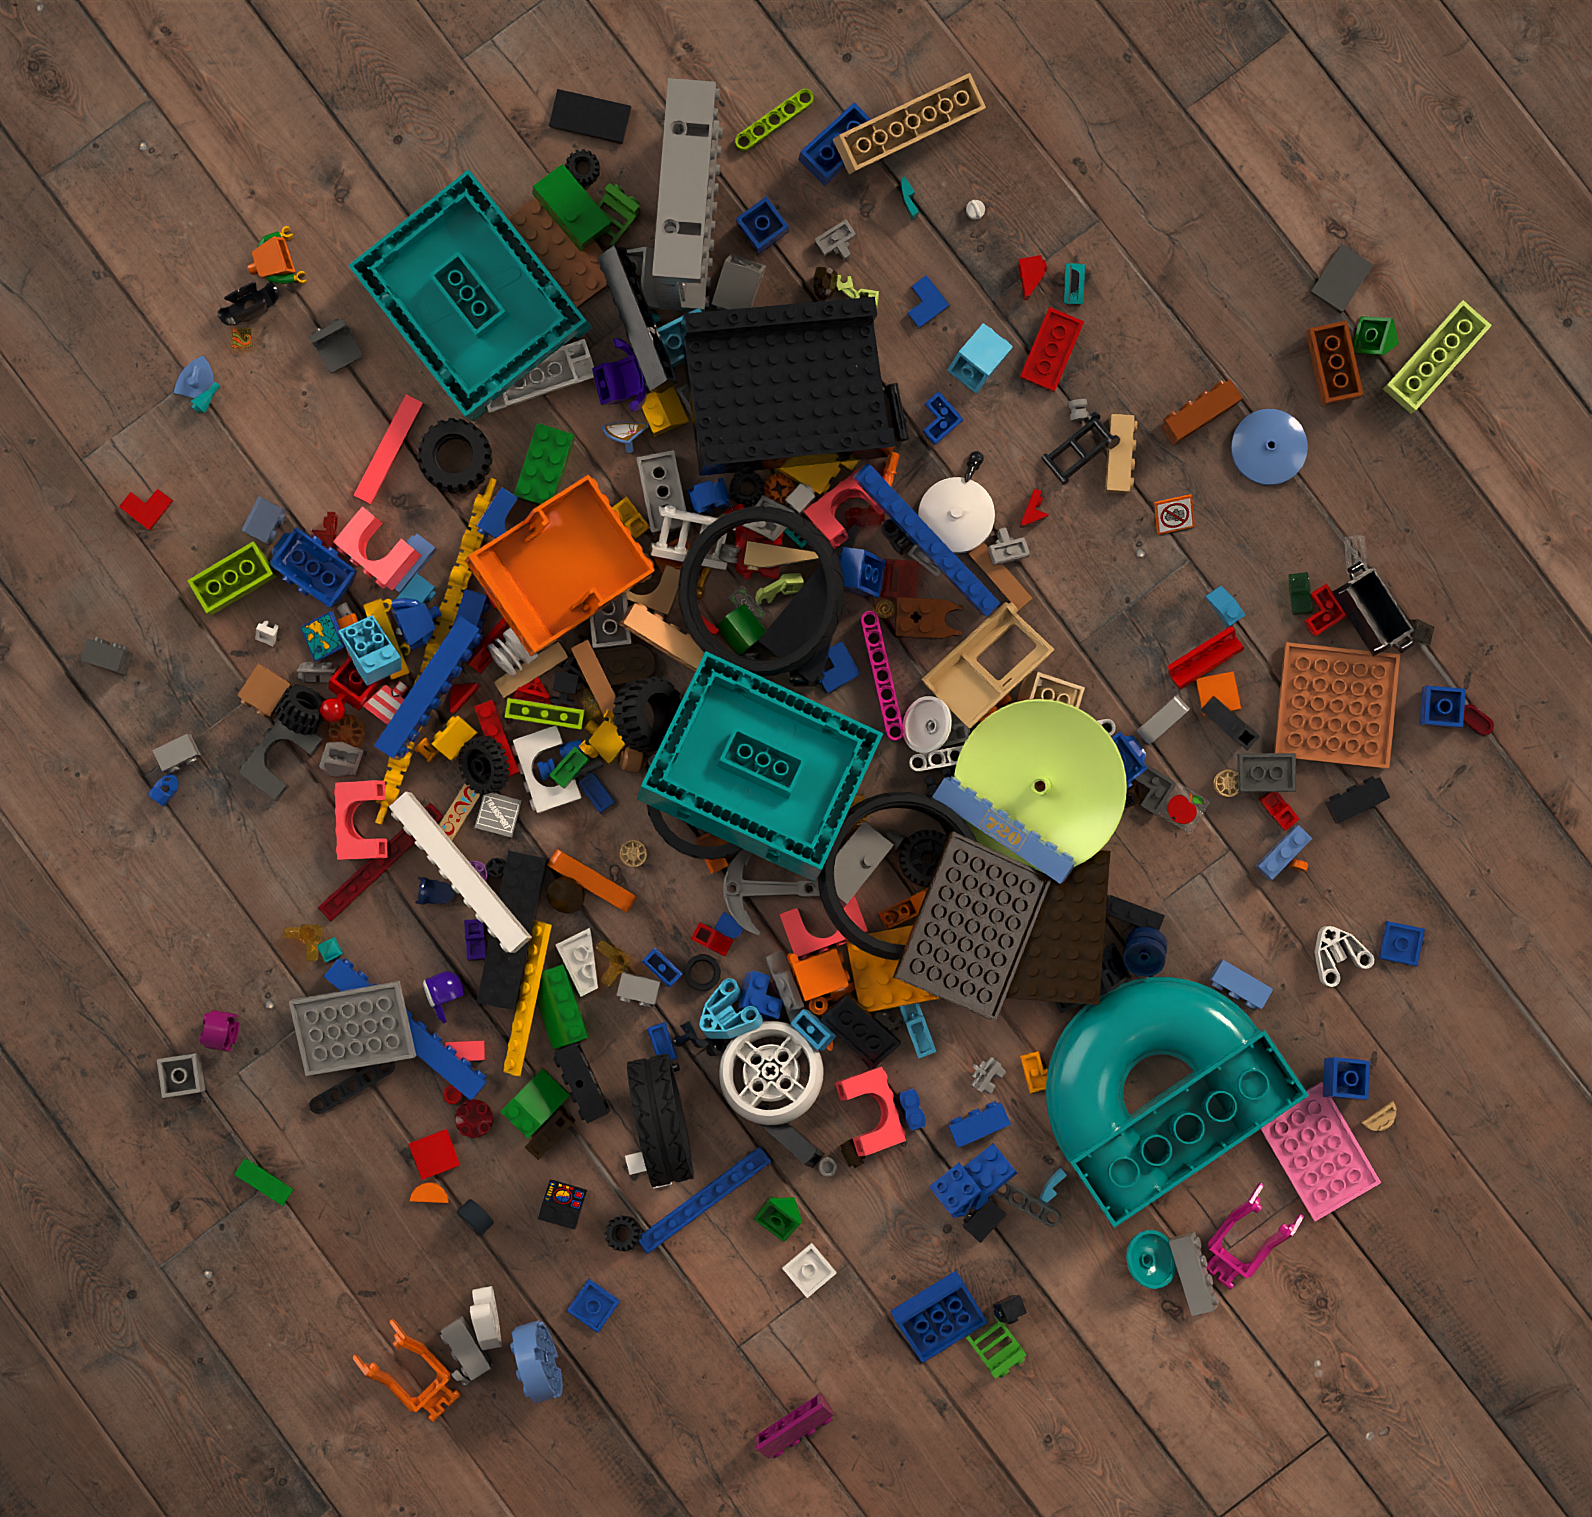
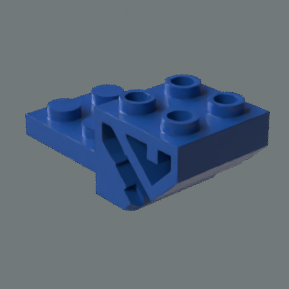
(974, 1182)

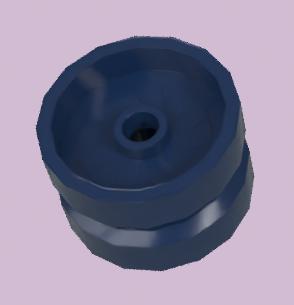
(1145, 951)

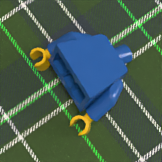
(413, 621)

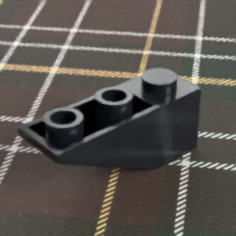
(1230, 723)

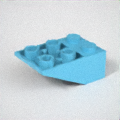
(370, 650)

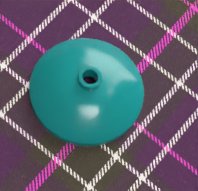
(1159, 1260)

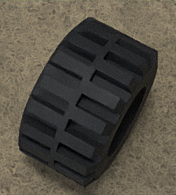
(300, 710)

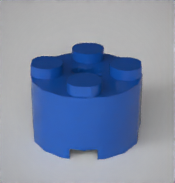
(709, 496)

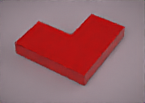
(149, 512)

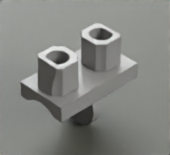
(984, 1074)

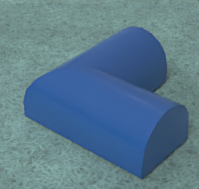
(946, 418)

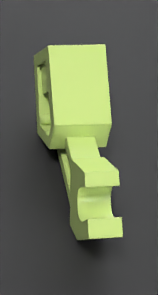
(848, 289)
(787, 584)

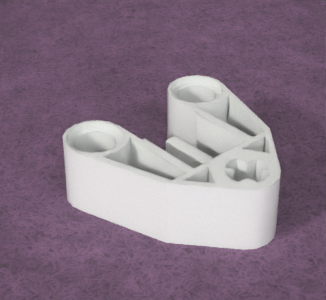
(1324, 960)
(485, 1318)

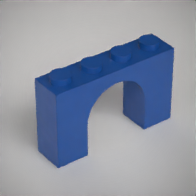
(494, 517)

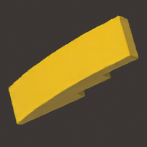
(376, 609)

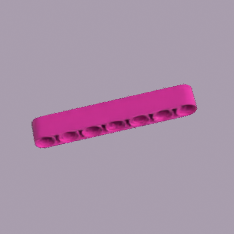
(882, 666)

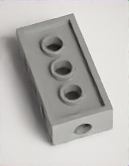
(651, 485)

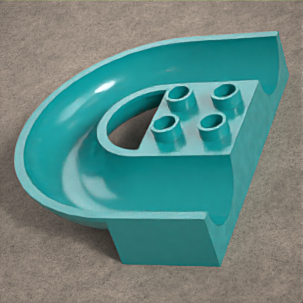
(1139, 1156)

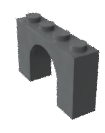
(257, 768)

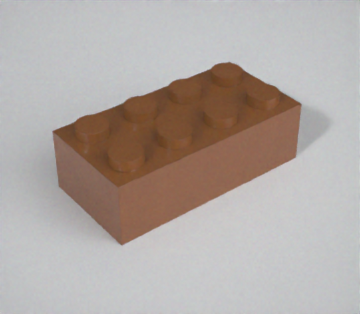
(1334, 363)
(1201, 412)

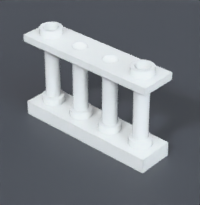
(679, 552)

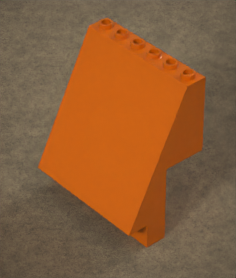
(560, 565)

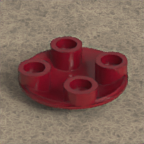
(473, 1118)

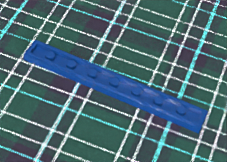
(704, 1199)

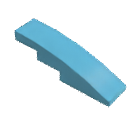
(918, 1030)

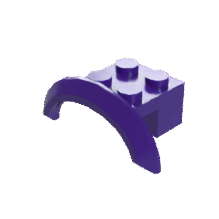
(621, 379)

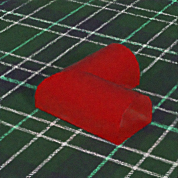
(1329, 612)

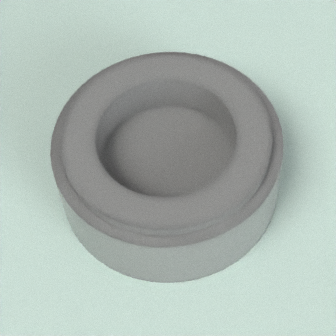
(827, 1166)

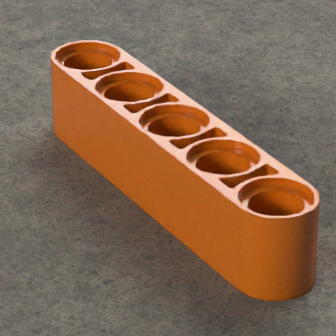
(592, 880)

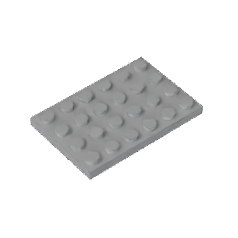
(352, 1028)

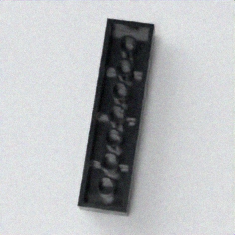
(521, 895)

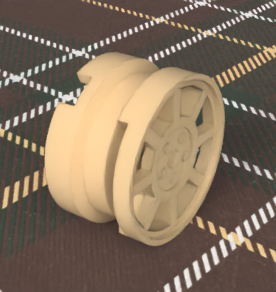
(1226, 783)
(633, 853)

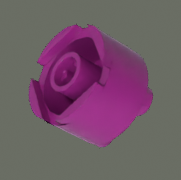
(219, 1030)

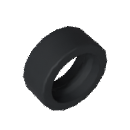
(702, 987)

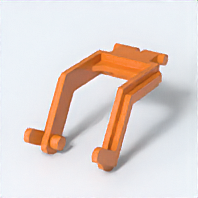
(433, 1395)

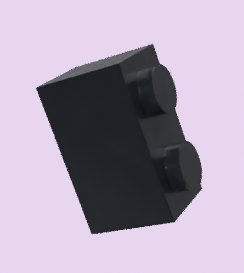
(983, 1220)

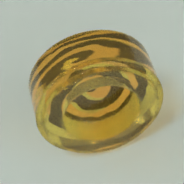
(884, 609)

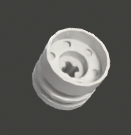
(510, 653)

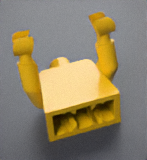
(604, 739)

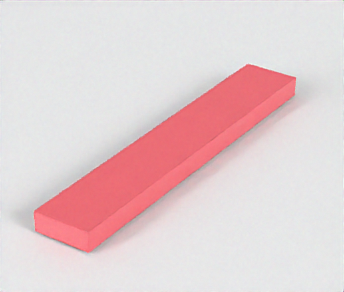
(388, 449)

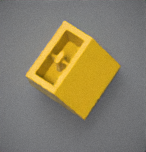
(453, 737)

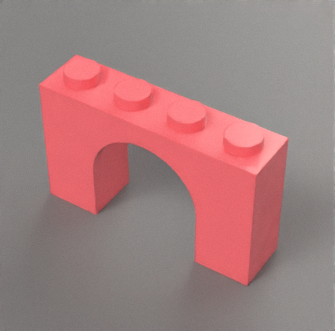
(823, 511)
(387, 570)
(348, 797)
(804, 943)
(889, 1129)

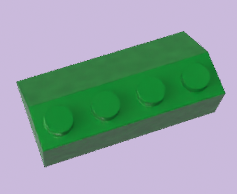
(560, 1008)

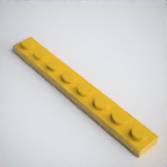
(527, 998)

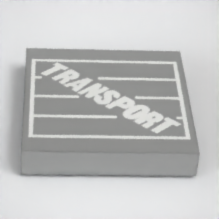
(498, 814)

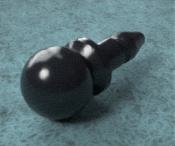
(975, 460)

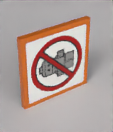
(1174, 514)

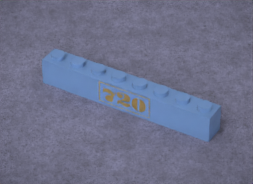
(1005, 830)

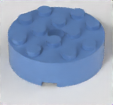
(536, 1361)

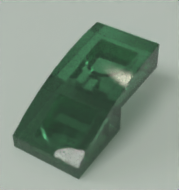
(1300, 593)

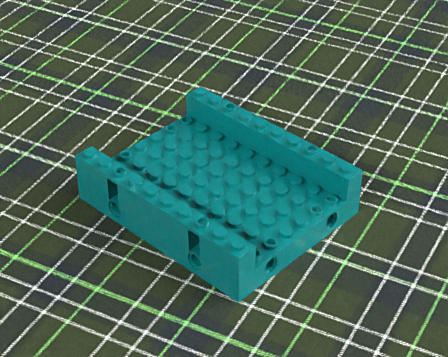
(469, 295)
(759, 766)

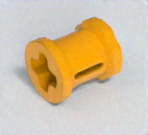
(427, 750)

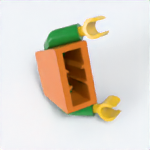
(274, 260)

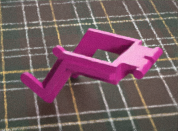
(1228, 1264)

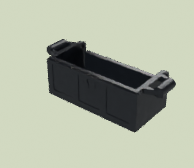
(1373, 611)

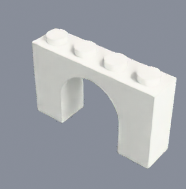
(527, 750)

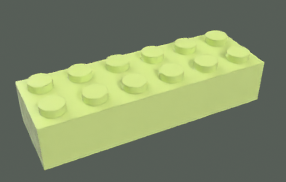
(1437, 357)

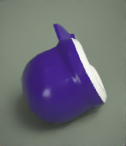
(442, 989)

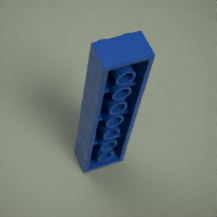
(429, 688)

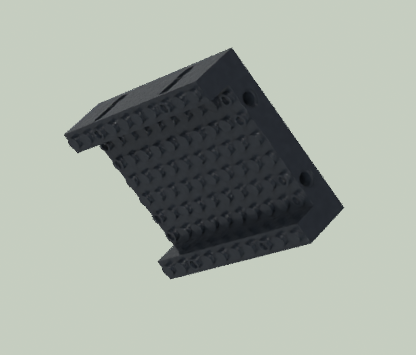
(785, 386)

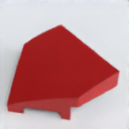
(533, 691)

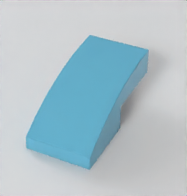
(1048, 1192)

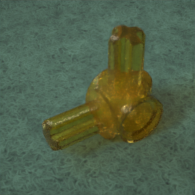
(303, 933)
(613, 955)

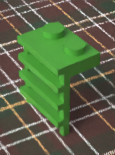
(621, 204)
(1003, 1359)

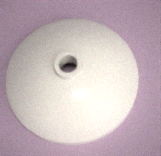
(920, 722)

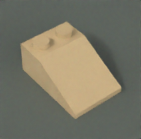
(1043, 686)

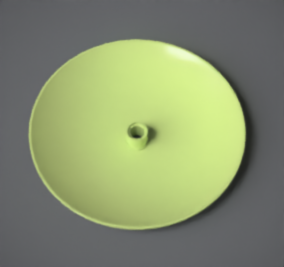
(1066, 752)

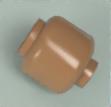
(631, 760)

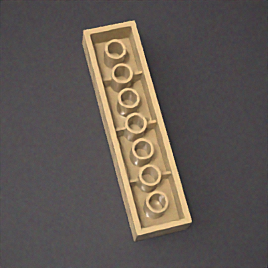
(909, 123)

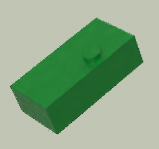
(571, 207)

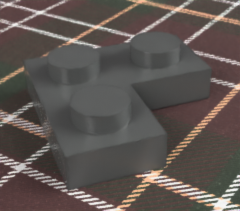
(1159, 789)

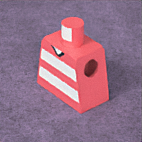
(386, 702)

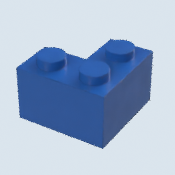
(754, 994)

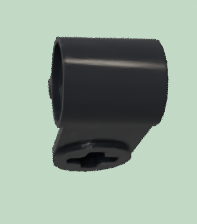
(896, 537)

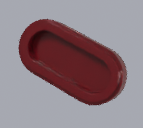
(1477, 720)

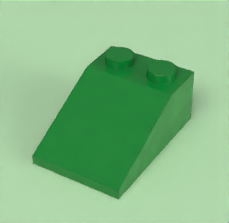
(535, 1103)

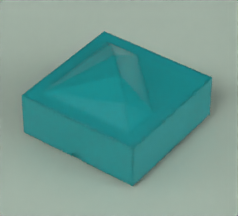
(330, 949)

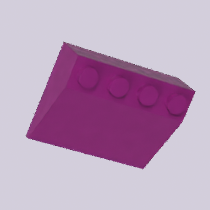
(793, 1426)

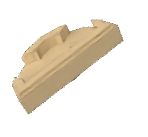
(1382, 1118)

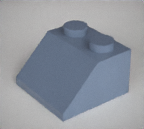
(264, 521)

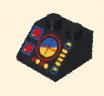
(562, 1204)

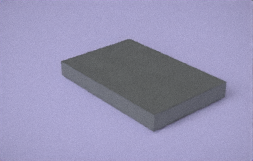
(1341, 278)
(1266, 772)

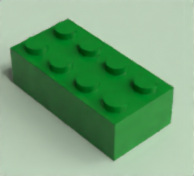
(544, 464)

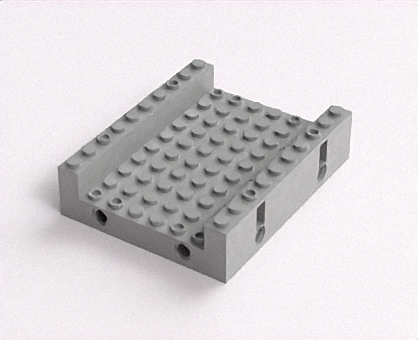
(687, 195)

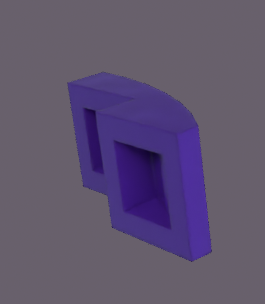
(475, 940)

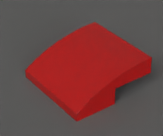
(434, 1154)

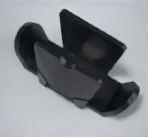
(237, 313)

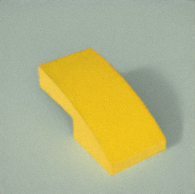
(631, 517)

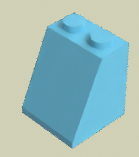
(979, 358)

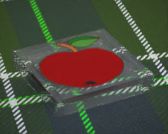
(1183, 808)

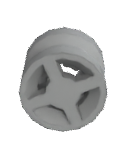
(729, 553)

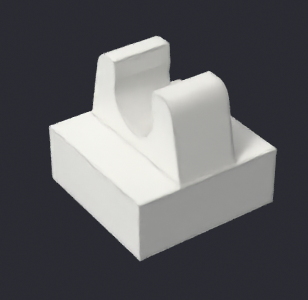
(266, 634)

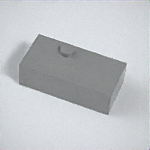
(858, 860)

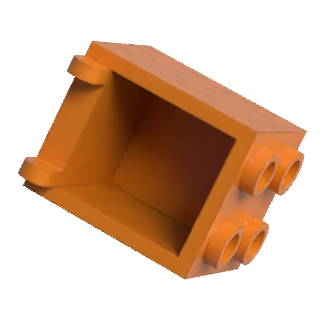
(818, 973)

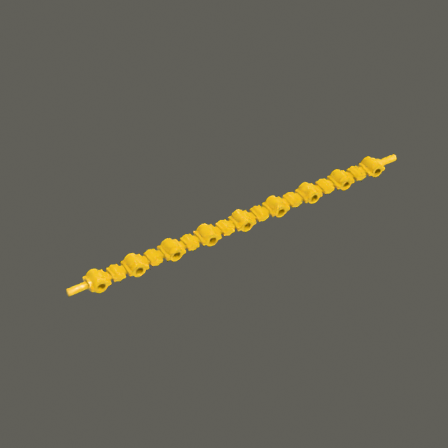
(459, 580)

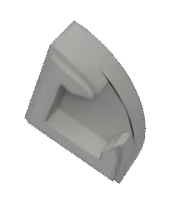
(458, 1375)

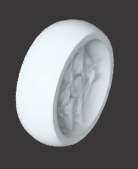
(748, 1099)

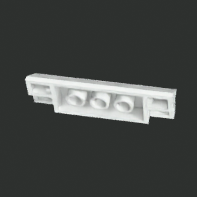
(561, 369)

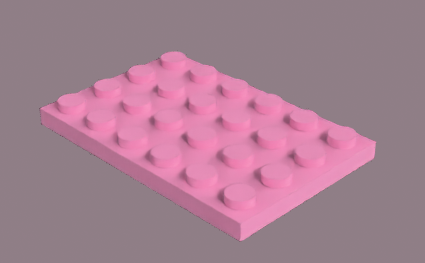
(1320, 1154)

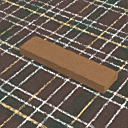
(1000, 577)
(594, 676)

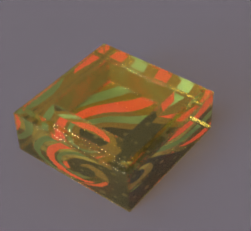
(241, 338)

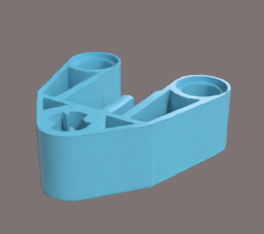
(723, 1018)

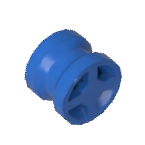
(546, 768)

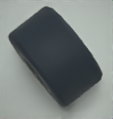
(475, 1217)

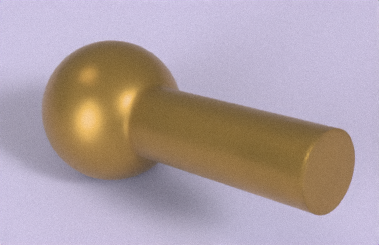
(701, 582)

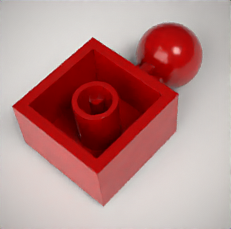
(347, 690)

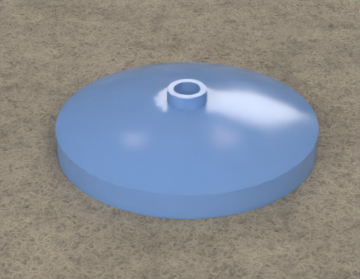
(1260, 462)

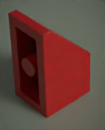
(1031, 273)

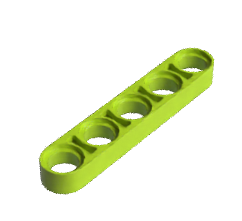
(767, 126)

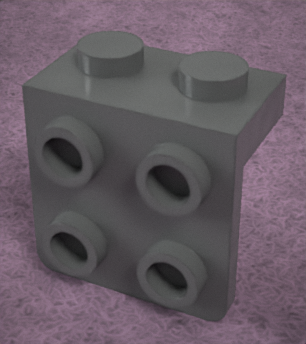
(336, 345)

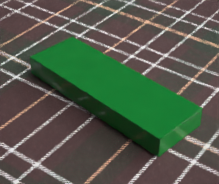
(264, 1181)

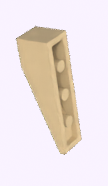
(766, 556)

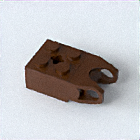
(931, 622)

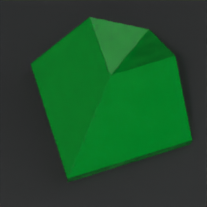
(1375, 336)
(779, 1216)

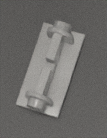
(309, 670)

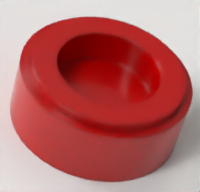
(452, 1095)

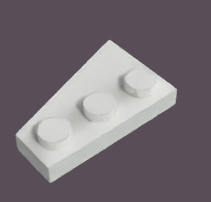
(580, 961)

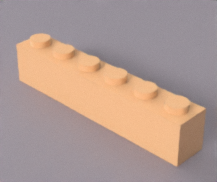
(662, 636)

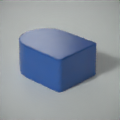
(728, 926)

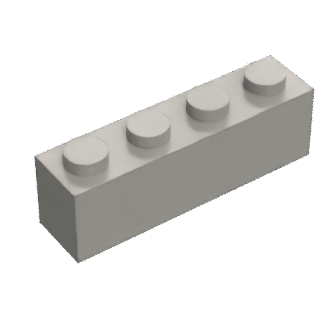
(1193, 1273)

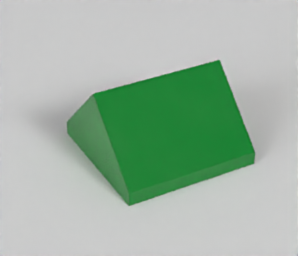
(741, 629)

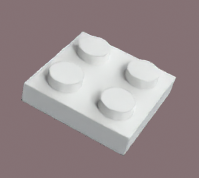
(809, 1270)

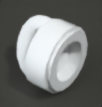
(975, 209)

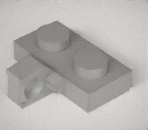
(836, 240)
(1007, 548)

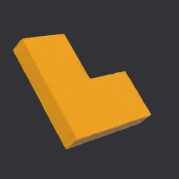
(1034, 1072)

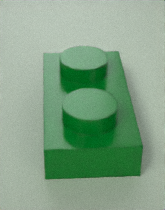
(569, 767)

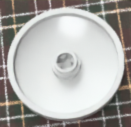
(958, 513)

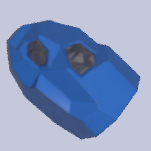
(164, 789)

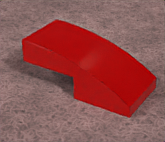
(1279, 809)

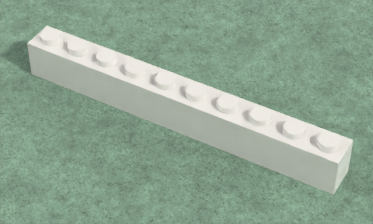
(460, 872)

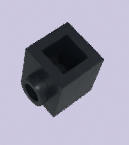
(1009, 1309)

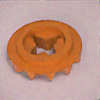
(771, 483)

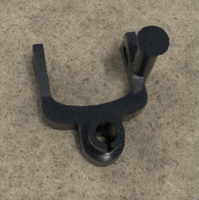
(714, 1046)

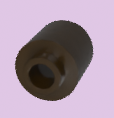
(850, 1154)

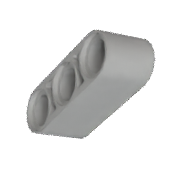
(1162, 720)

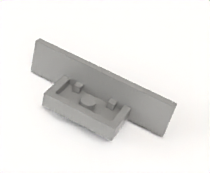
(785, 984)

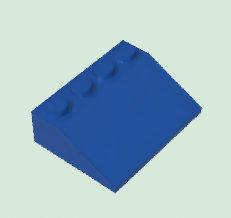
(939, 1316)

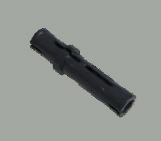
(897, 412)

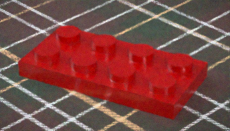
(1051, 349)

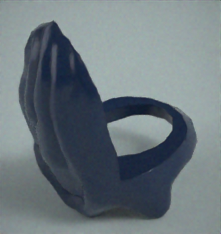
(434, 892)

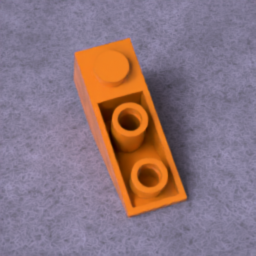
(902, 910)

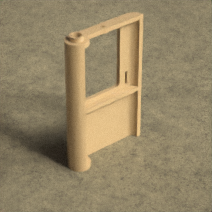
(966, 684)

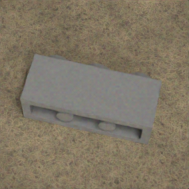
(466, 1348)

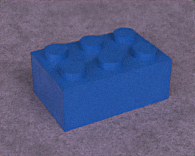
(862, 571)

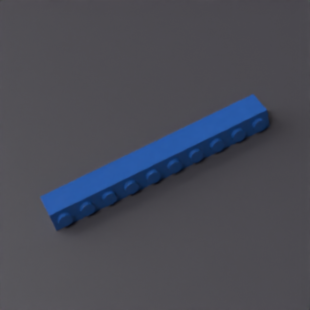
(926, 540)
(426, 1045)

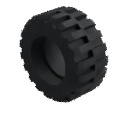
(436, 438)
(631, 716)

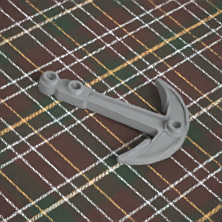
(750, 888)

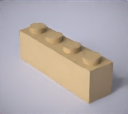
(1120, 457)

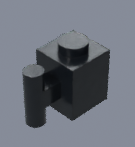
(565, 684)

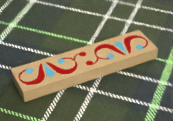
(459, 811)

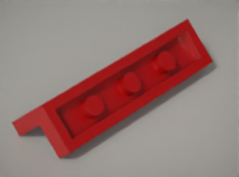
(1205, 658)

